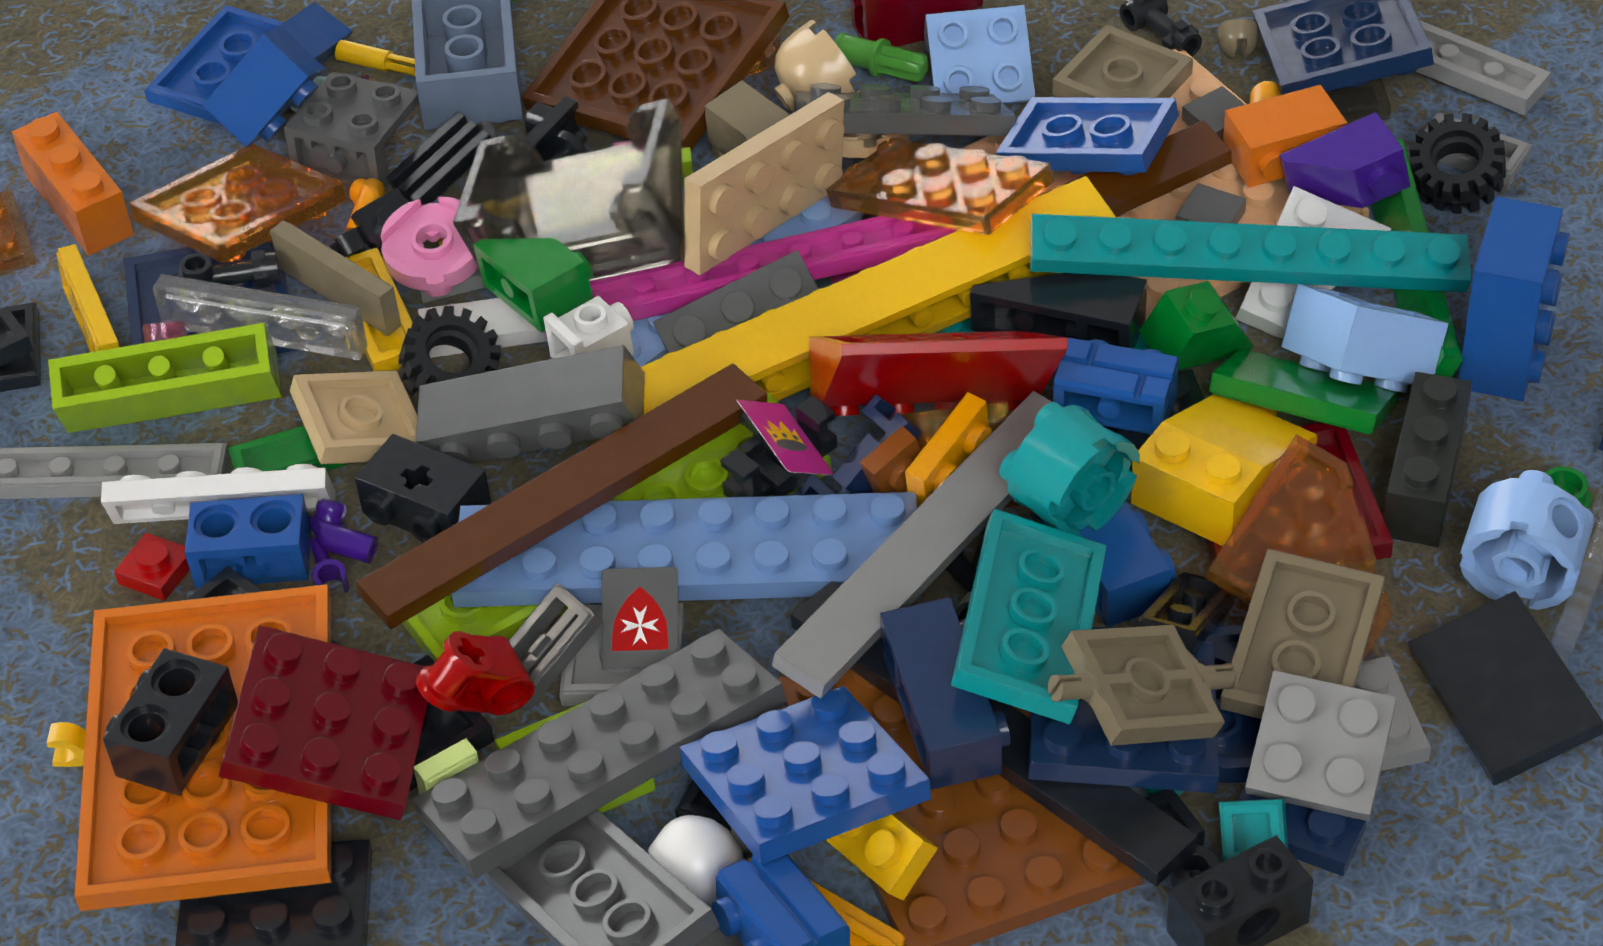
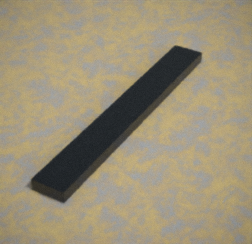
(1105, 814)

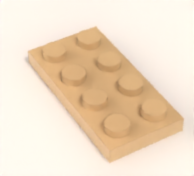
(762, 183)

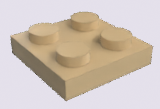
(353, 413)

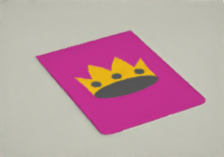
(785, 437)

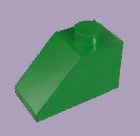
(534, 276)
(1194, 326)

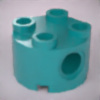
(1070, 469)

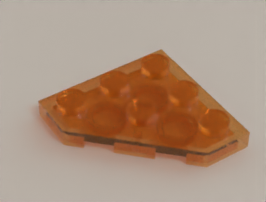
(1303, 512)

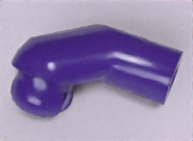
(335, 535)

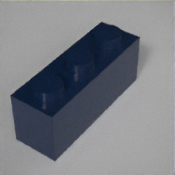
(950, 727)

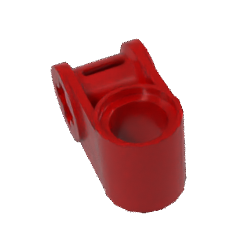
(476, 676)

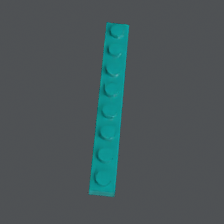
(1249, 253)

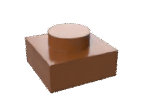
(889, 461)

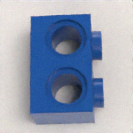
(254, 536)

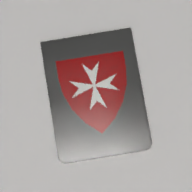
(639, 616)

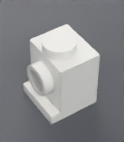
(589, 328)

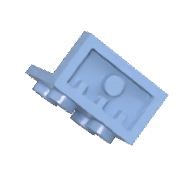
(981, 50)

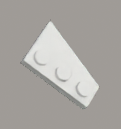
(1269, 304)

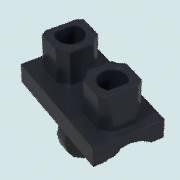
(554, 130)

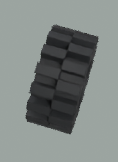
(1451, 139)
(451, 331)

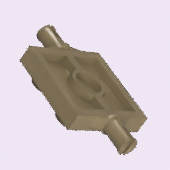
(1142, 684)

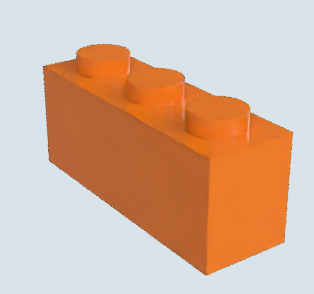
(73, 183)

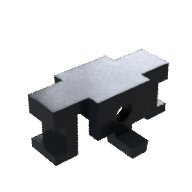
(757, 469)

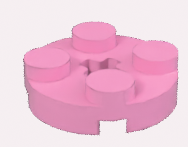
(421, 268)

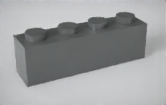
(531, 405)

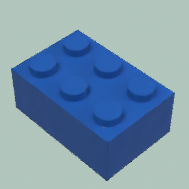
(1511, 297)

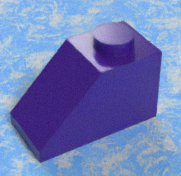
(1349, 164)

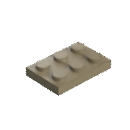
(1305, 623)

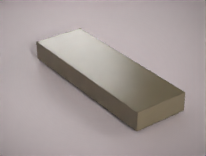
(335, 276)

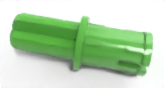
(883, 58)

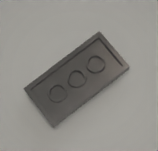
(918, 112)
(601, 891)

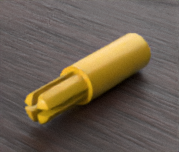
(373, 58)

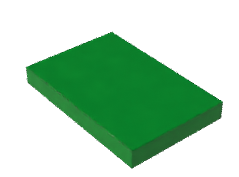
(1302, 391)

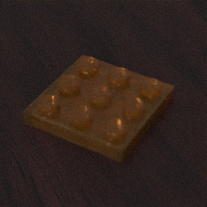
(237, 202)

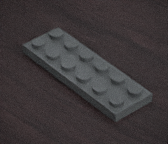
(595, 752)

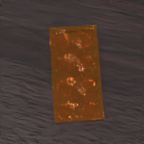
(940, 185)

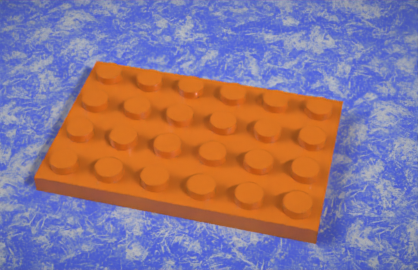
(219, 832)

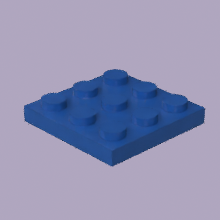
(804, 774)

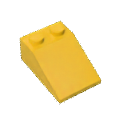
(1210, 464)

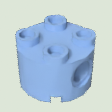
(1526, 540)

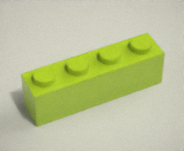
(165, 378)

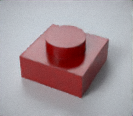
(153, 567)

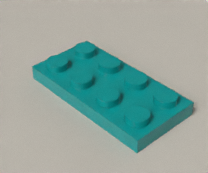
(1023, 605)

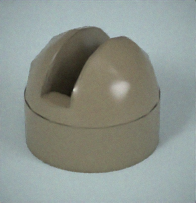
(1238, 34)

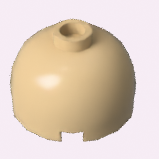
(807, 61)

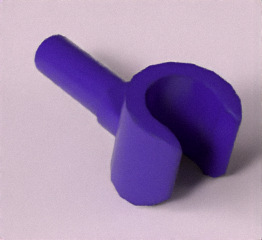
(327, 568)

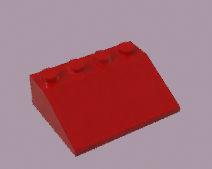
(931, 368)

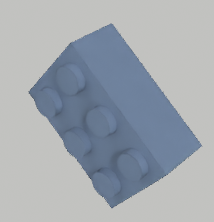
(466, 61)

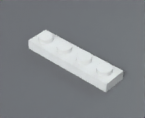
(164, 499)

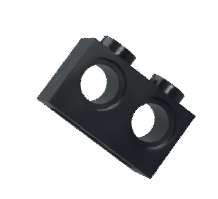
(170, 721)

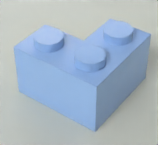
(1362, 338)

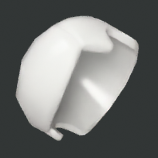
(695, 851)

